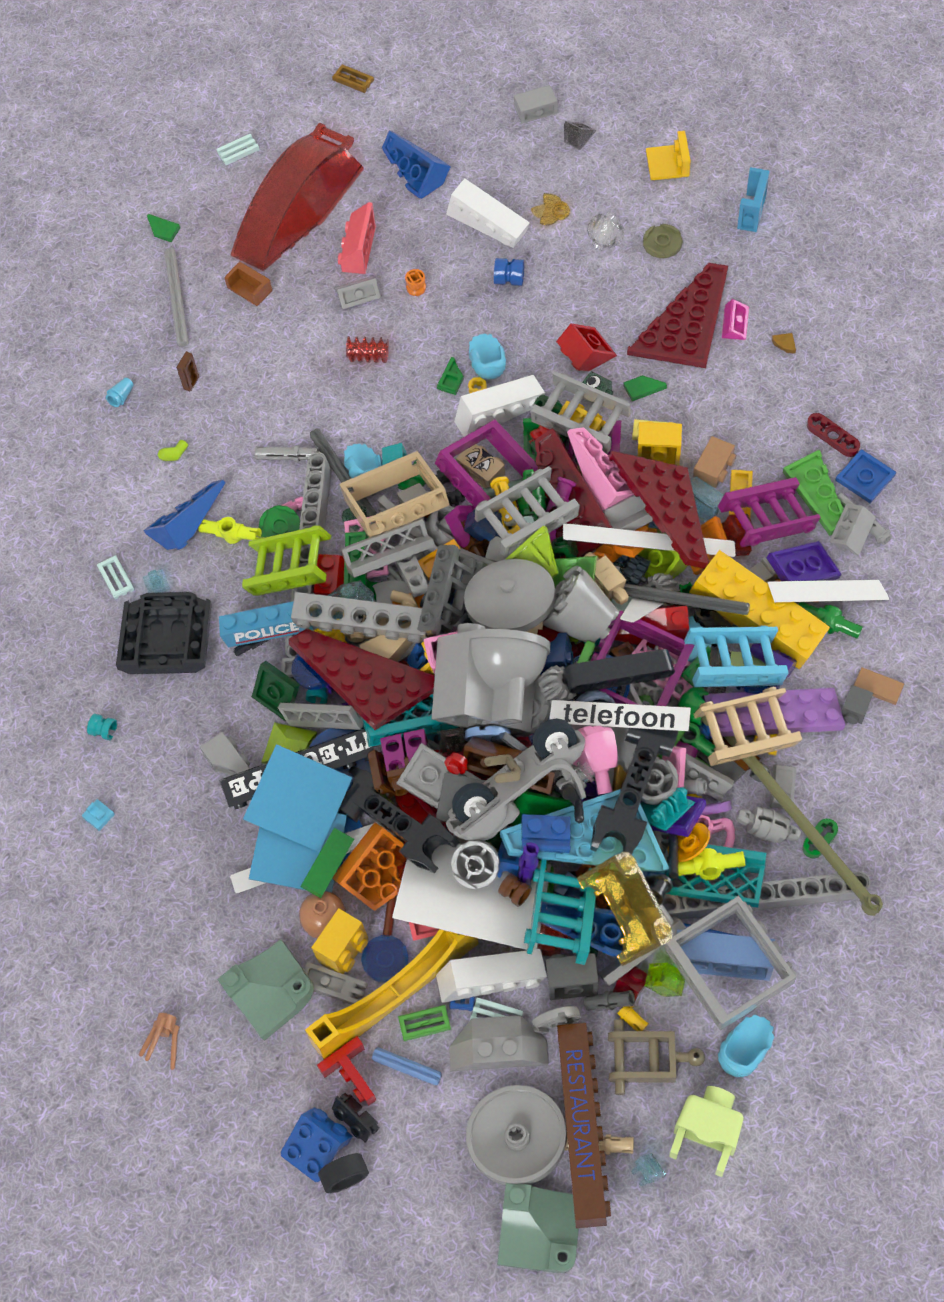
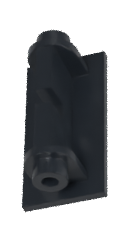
(347, 1110)

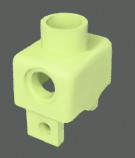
(710, 1123)

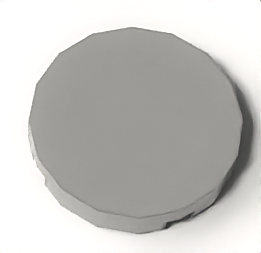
(555, 1017)

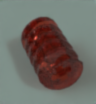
(367, 350)

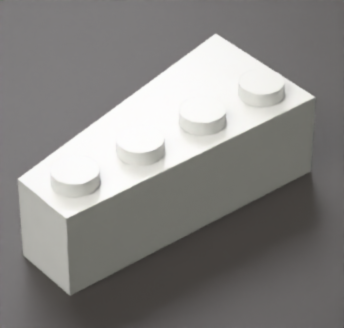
(486, 214)
(497, 403)
(490, 974)

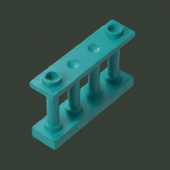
(583, 925)

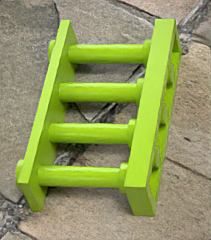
(295, 575)

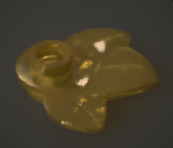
(549, 210)

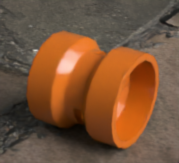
(415, 282)

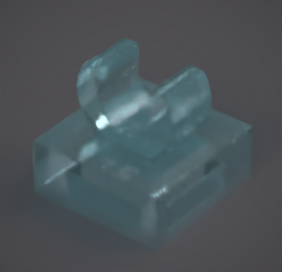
(156, 581)
(650, 1169)

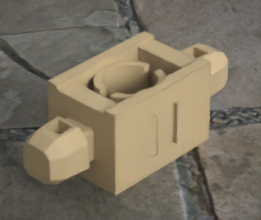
(610, 579)

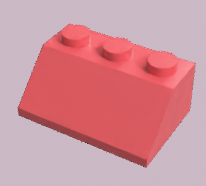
(358, 240)

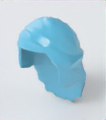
(487, 356)
(360, 459)
(746, 1046)

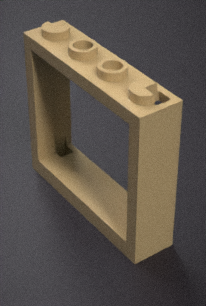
(385, 477)

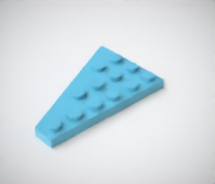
(647, 853)

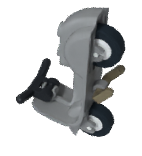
(486, 808)

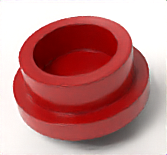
(456, 763)

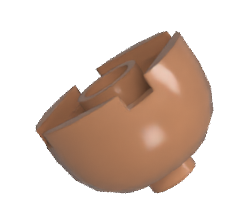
(317, 912)

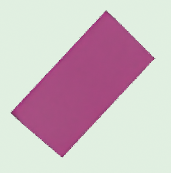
(735, 320)

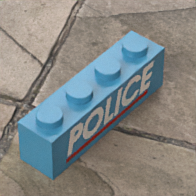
(258, 625)

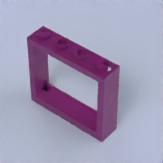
(500, 440)
(652, 635)

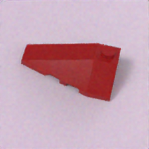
(667, 618)

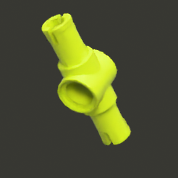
(229, 530)
(710, 864)

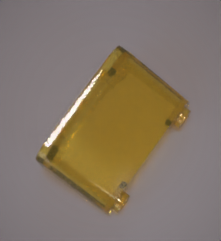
(631, 904)

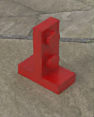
(342, 1058)

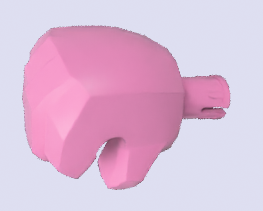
(600, 754)

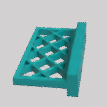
(407, 725)
(754, 863)

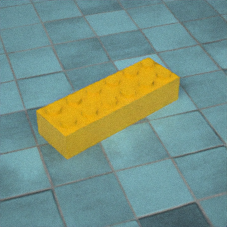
(797, 628)

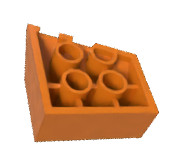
(371, 866)

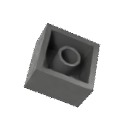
(571, 979)

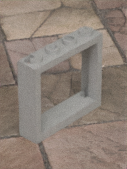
(697, 984)

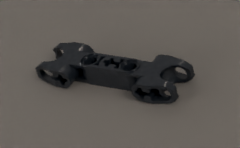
(621, 820)
(419, 838)

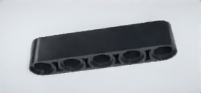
(618, 671)

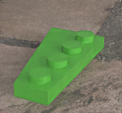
(816, 489)

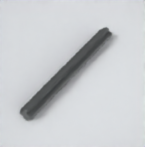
(337, 466)
(687, 599)

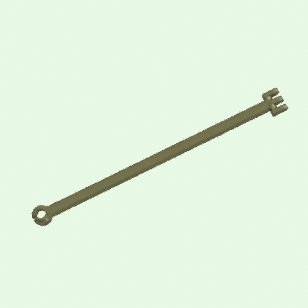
(811, 832)

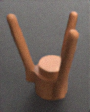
(162, 1027)

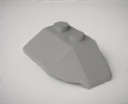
(497, 1044)

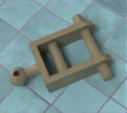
(621, 1077)

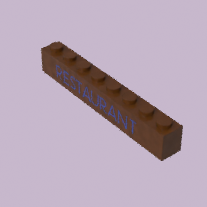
(582, 1127)

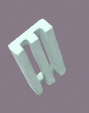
(237, 147)
(122, 591)
(477, 1010)

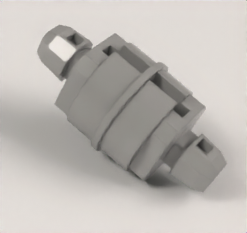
(768, 825)

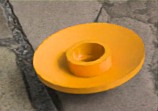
(694, 844)

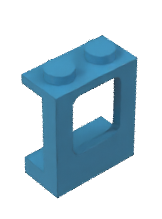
(751, 210)

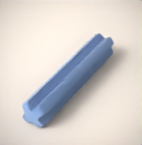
(406, 1066)

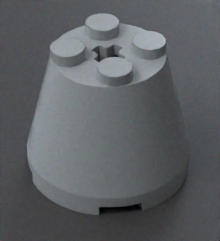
(581, 608)

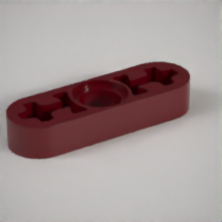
(832, 427)

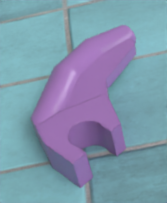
(714, 808)

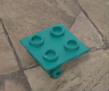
(669, 810)

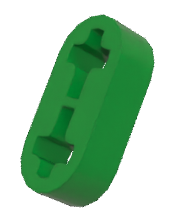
(828, 837)

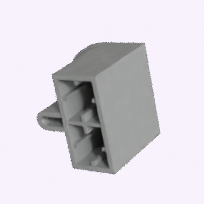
(487, 677)

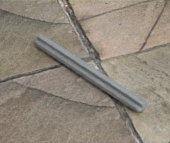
(176, 297)

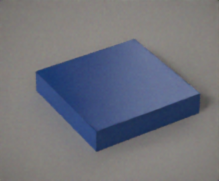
(865, 476)

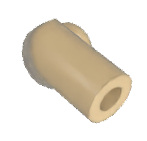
(403, 598)

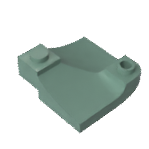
(268, 988)
(537, 1229)

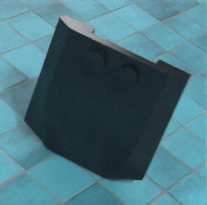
(164, 634)

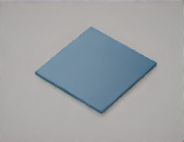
(297, 798)
(285, 861)

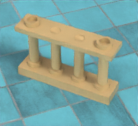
(743, 748)

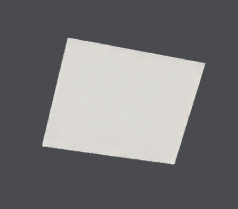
(447, 905)

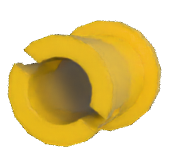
(632, 1018)

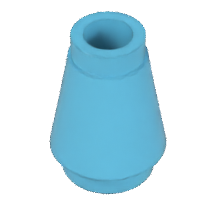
(118, 393)

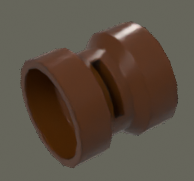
(514, 889)

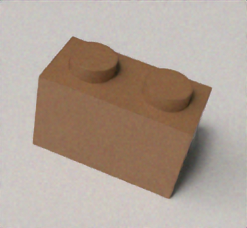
(714, 461)

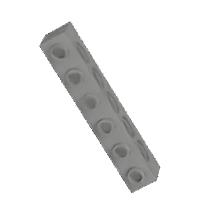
(306, 603)

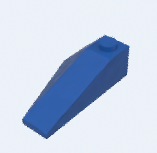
(420, 168)
(178, 527)
(605, 927)

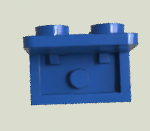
(314, 1142)

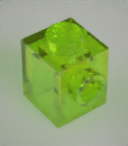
(665, 980)

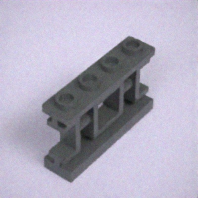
(439, 590)

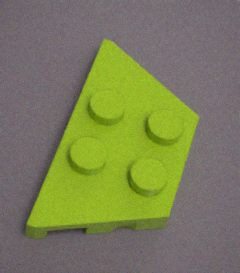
(538, 550)

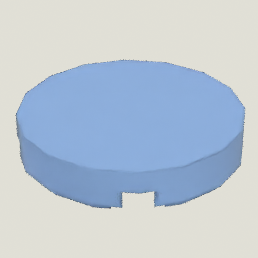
(485, 733)

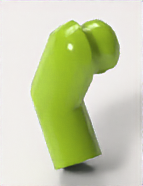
(172, 453)

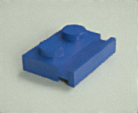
(548, 832)

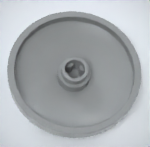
(510, 595)
(516, 1135)

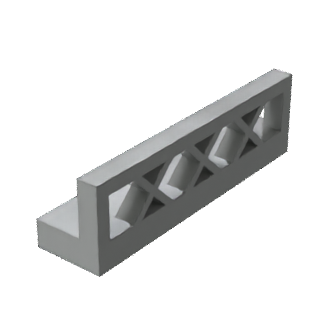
(390, 555)
(321, 716)

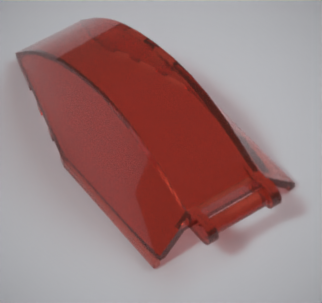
(296, 196)

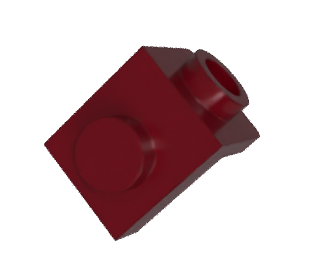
(632, 980)

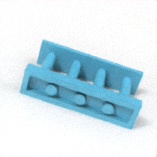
(736, 675)

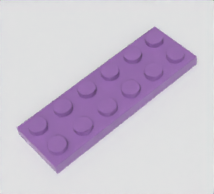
(802, 710)

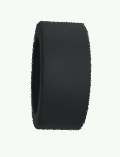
(343, 1173)

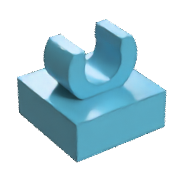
(97, 814)

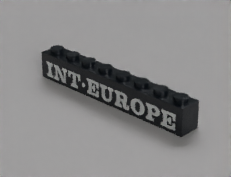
(332, 753)

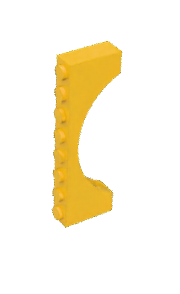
(340, 1027)

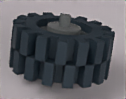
(636, 570)

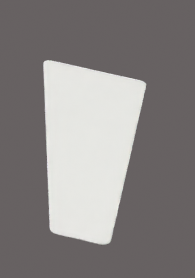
(638, 608)

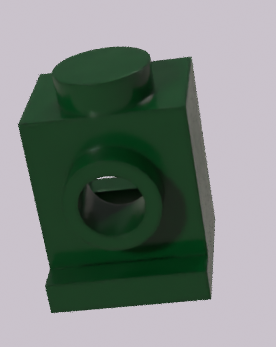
(564, 547)

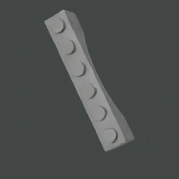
(223, 756)

